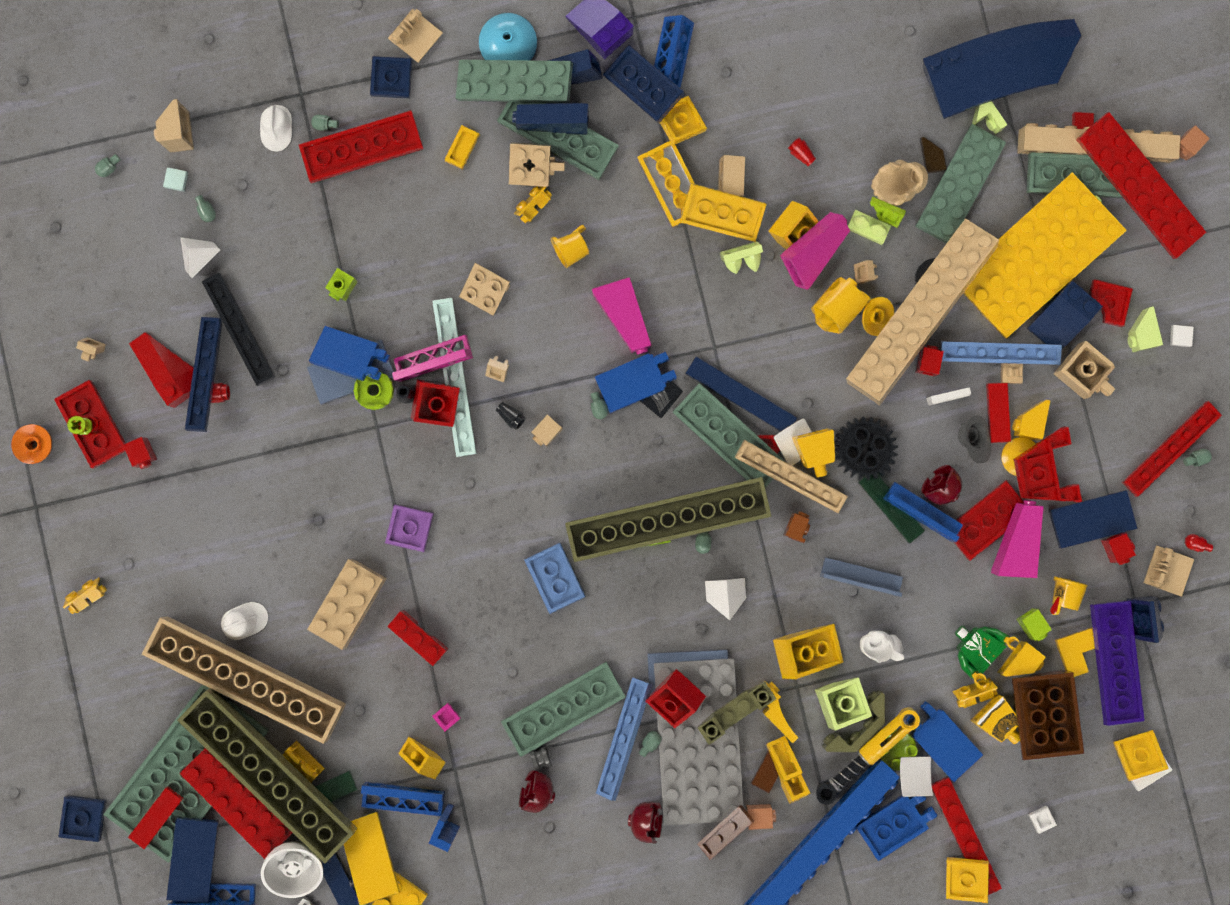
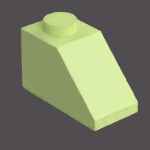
(1145, 331)

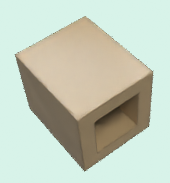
(546, 431)

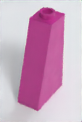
(814, 249)
(623, 311)
(1021, 543)

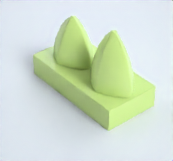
(868, 227)
(750, 252)

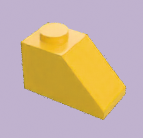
(1032, 422)
(1022, 661)
(421, 758)

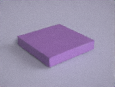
(409, 528)

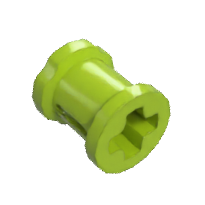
(86, 424)

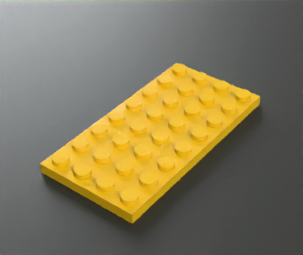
(1042, 254)

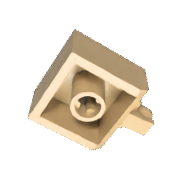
(540, 156)
(1095, 375)

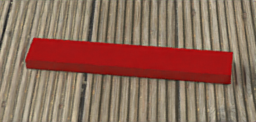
(1172, 448)

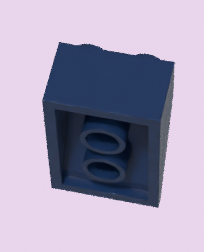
(1065, 315)
(1147, 618)

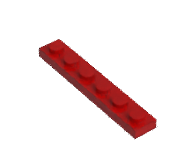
(961, 827)

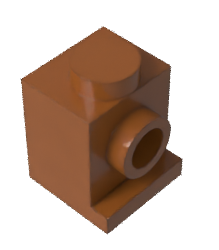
(797, 526)

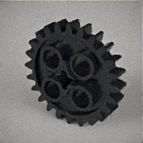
(881, 457)

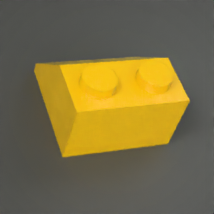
(792, 224)

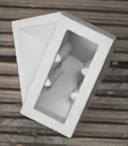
(197, 254)
(726, 595)

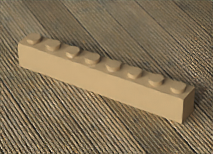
(1050, 139)

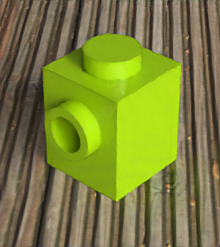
(340, 285)
(1034, 625)

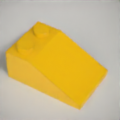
(808, 651)

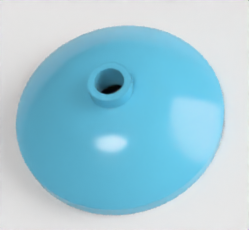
(522, 39)

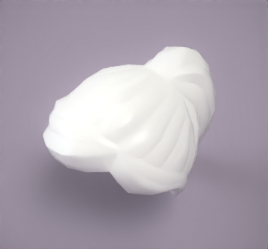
(882, 646)

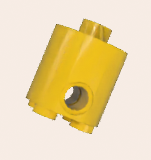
(839, 305)

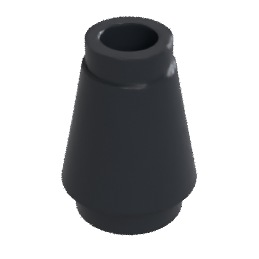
(409, 397)
(510, 415)

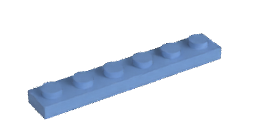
(1001, 352)
(623, 739)

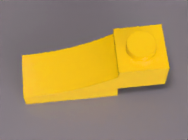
(774, 714)
(788, 769)

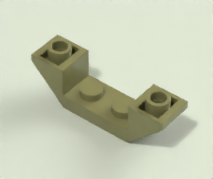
(735, 710)
(836, 743)

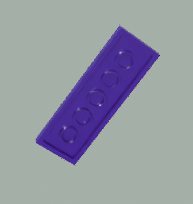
(1117, 663)

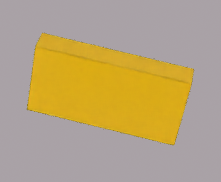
(462, 147)

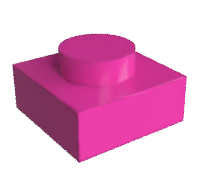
(446, 717)

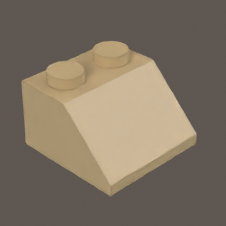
(174, 128)

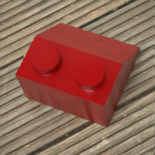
(434, 403)
(676, 698)

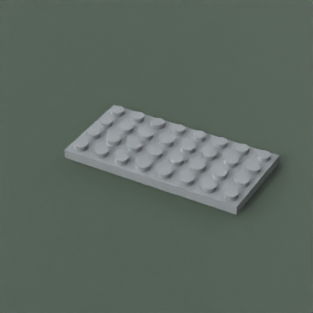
(697, 778)

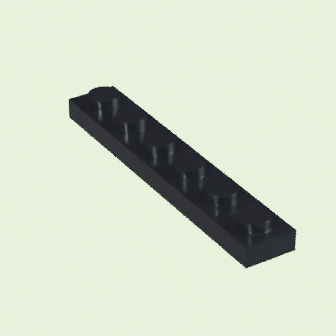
(238, 329)

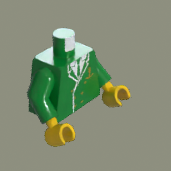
(980, 649)

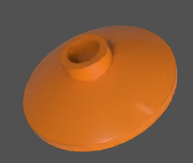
(23, 440)

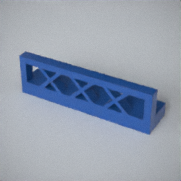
(678, 49)
(923, 512)
(386, 790)
(444, 831)
(238, 901)

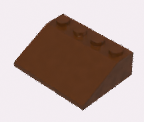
(1047, 715)

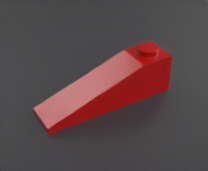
(165, 369)

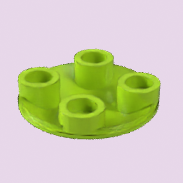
(904, 748)

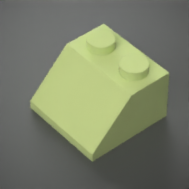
(843, 703)

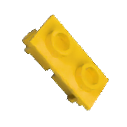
(537, 197)
(90, 590)
(967, 694)
(303, 761)

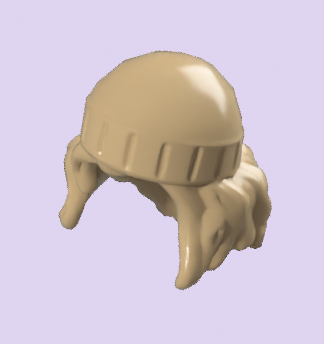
(899, 181)

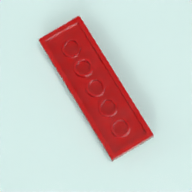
(361, 146)
(235, 803)

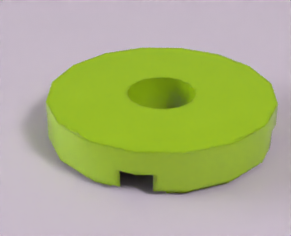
(376, 402)

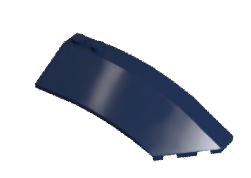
(1000, 64)

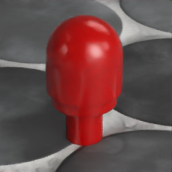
(1197, 543)

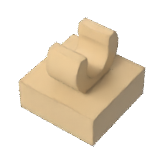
(865, 272)
(90, 348)
(497, 369)
(1012, 373)

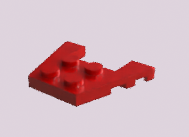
(1038, 472)

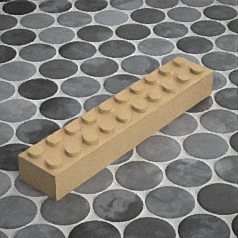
(922, 311)
(244, 679)

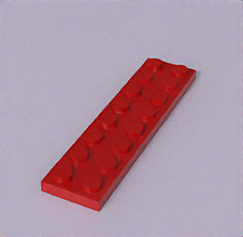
(1141, 185)

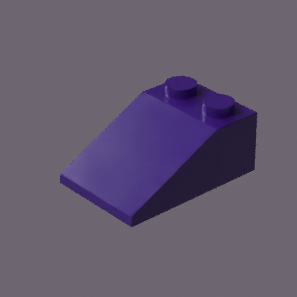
(601, 25)

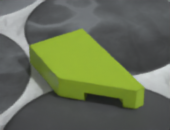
(887, 212)

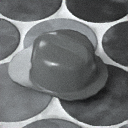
(976, 439)

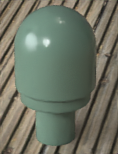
(324, 122)
(107, 166)
(205, 209)
(598, 406)
(1198, 458)
(703, 543)
(650, 743)

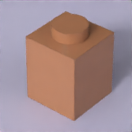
(1192, 142)
(762, 815)

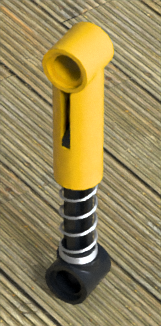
(869, 754)

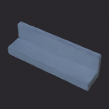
(861, 576)

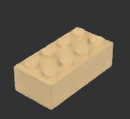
(346, 604)

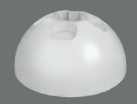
(291, 870)

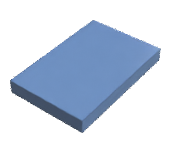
(554, 578)

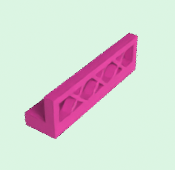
(433, 363)

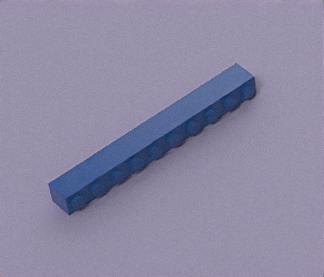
(826, 836)

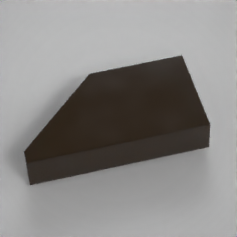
(932, 156)

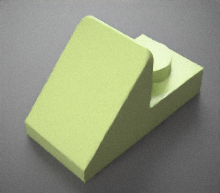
(992, 116)

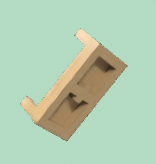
(731, 174)

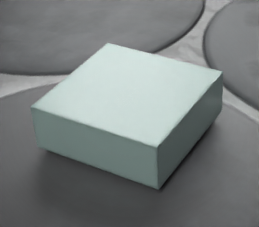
(175, 179)

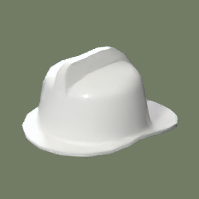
(276, 128)
(244, 620)

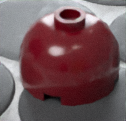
(944, 486)
(537, 793)
(646, 822)

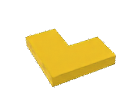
(1072, 648)

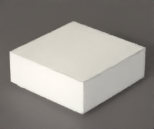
(1181, 336)
(1042, 819)

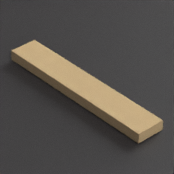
(791, 476)

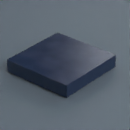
(391, 77)
(82, 818)

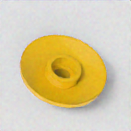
(877, 315)
(1012, 450)

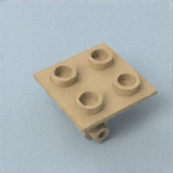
(415, 35)
(484, 289)
(1168, 570)

